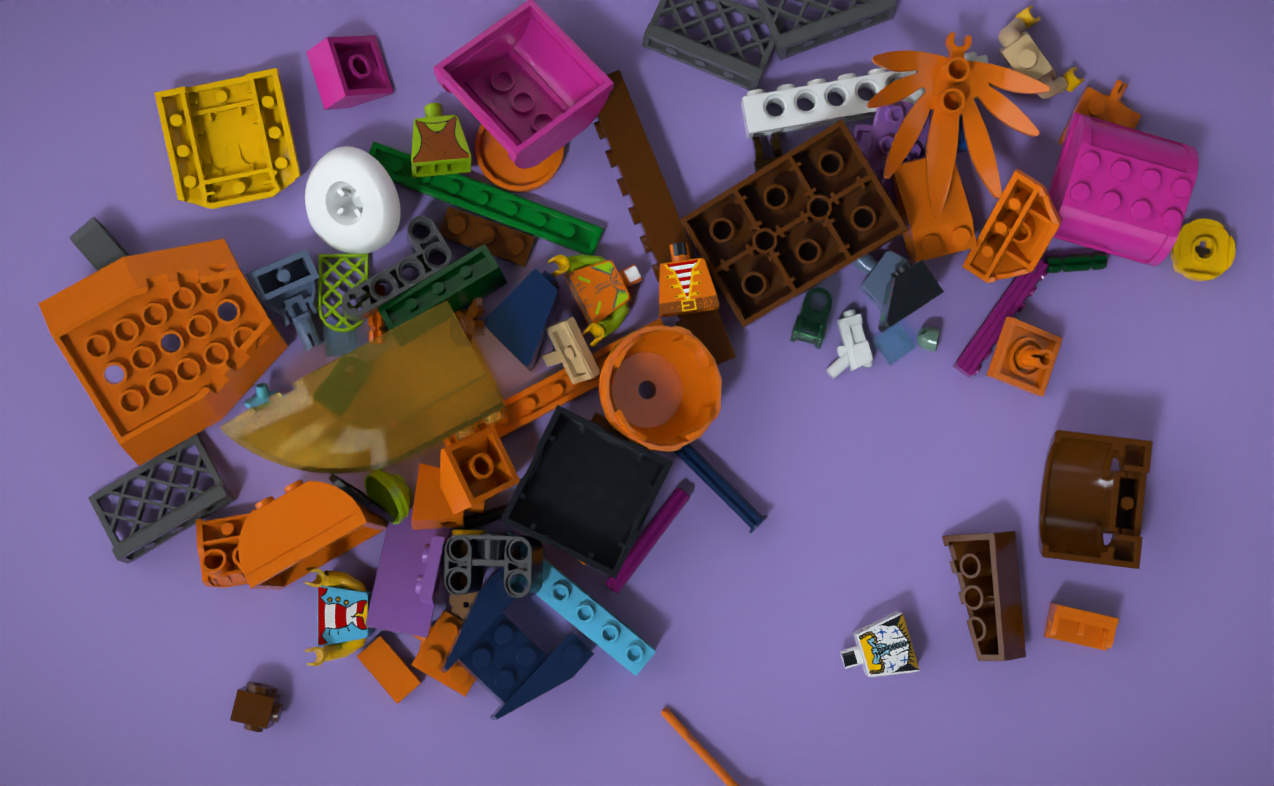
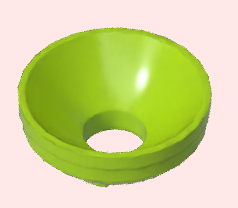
(390, 493)

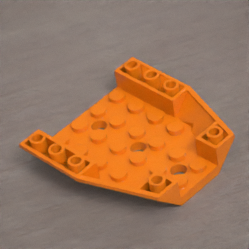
(121, 321)

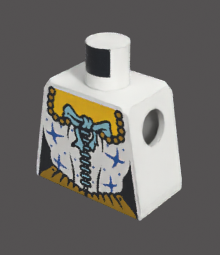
(882, 648)

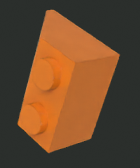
(475, 469)

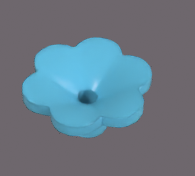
(261, 396)

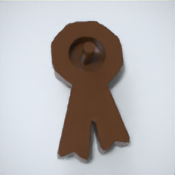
(469, 319)

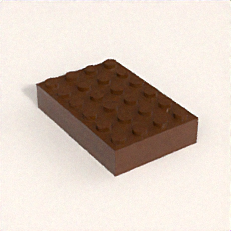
(794, 223)

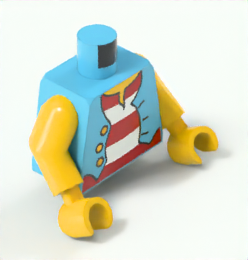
(340, 615)

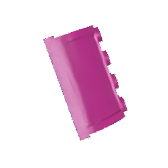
(526, 84)
(1122, 189)

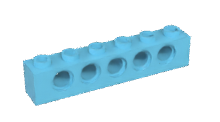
(591, 617)

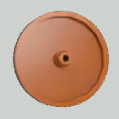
(502, 171)

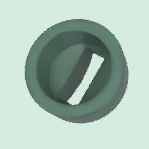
(928, 338)

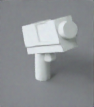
(855, 348)

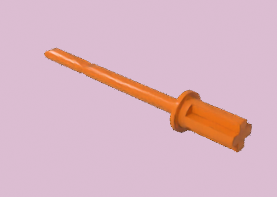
(698, 748)

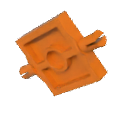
(1105, 107)
(434, 652)

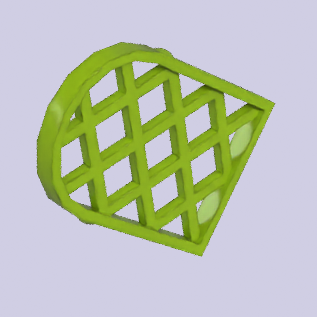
(321, 299)

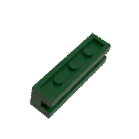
(458, 283)

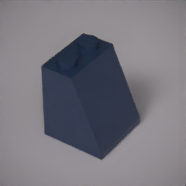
(524, 316)

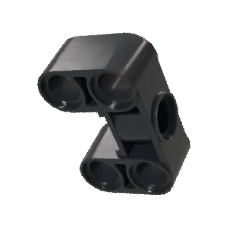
(493, 550)

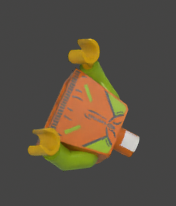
(598, 291)

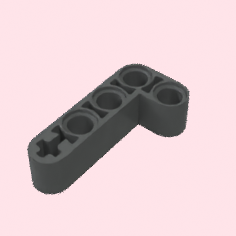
(97, 244)
(392, 275)

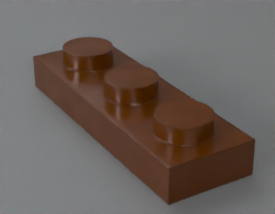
(476, 231)

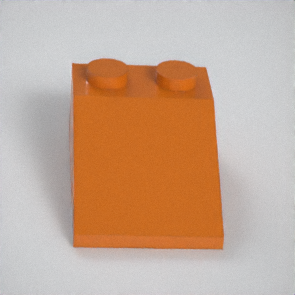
(929, 235)

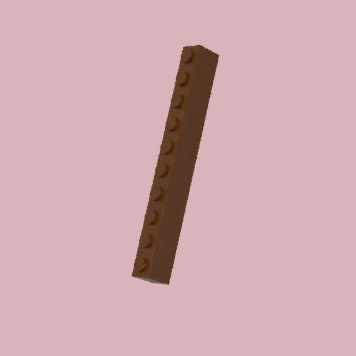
(652, 204)

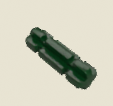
(1076, 262)

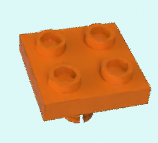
(1024, 356)

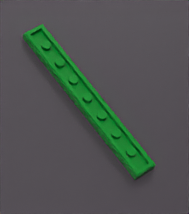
(492, 203)

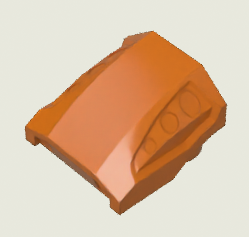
(219, 551)

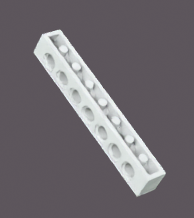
(761, 123)

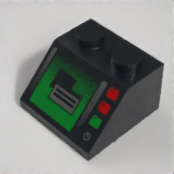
(907, 292)

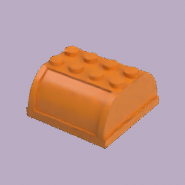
(302, 531)

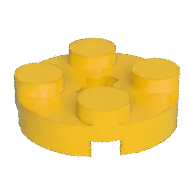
(1187, 260)

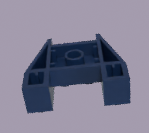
(504, 657)

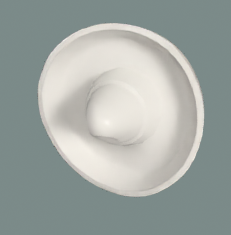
(352, 201)

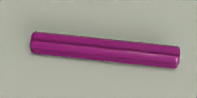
(649, 539)

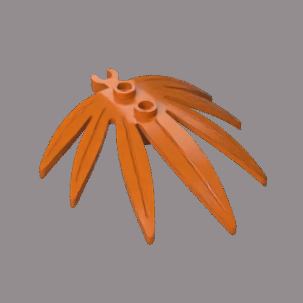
(950, 92)

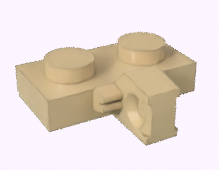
(571, 351)

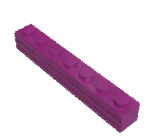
(990, 330)

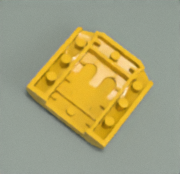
(229, 140)

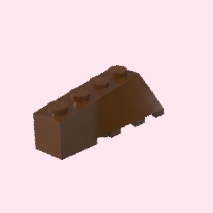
(990, 591)

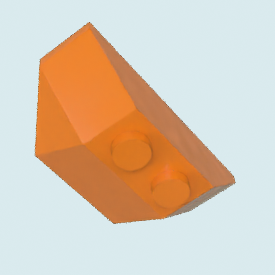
(1015, 231)

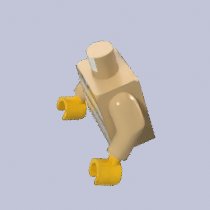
(1025, 57)

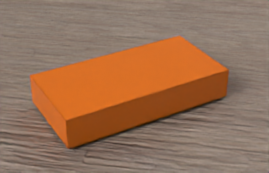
(389, 669)

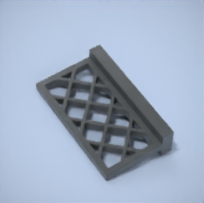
(825, 29)
(708, 58)
(169, 524)

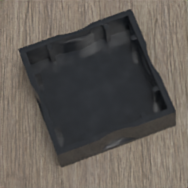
(586, 491)

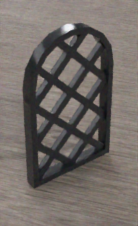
(361, 497)

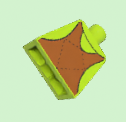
(438, 144)

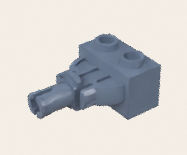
(288, 288)

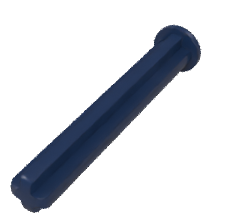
(720, 486)

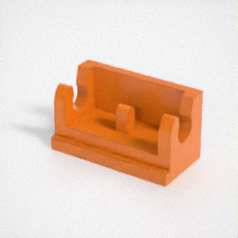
(1080, 627)

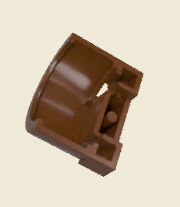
(1088, 499)

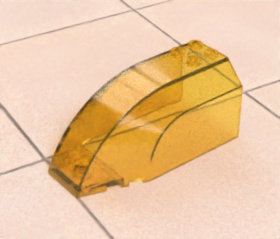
(378, 402)

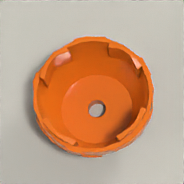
(682, 383)

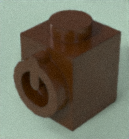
(257, 706)

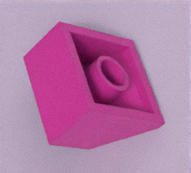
(349, 71)

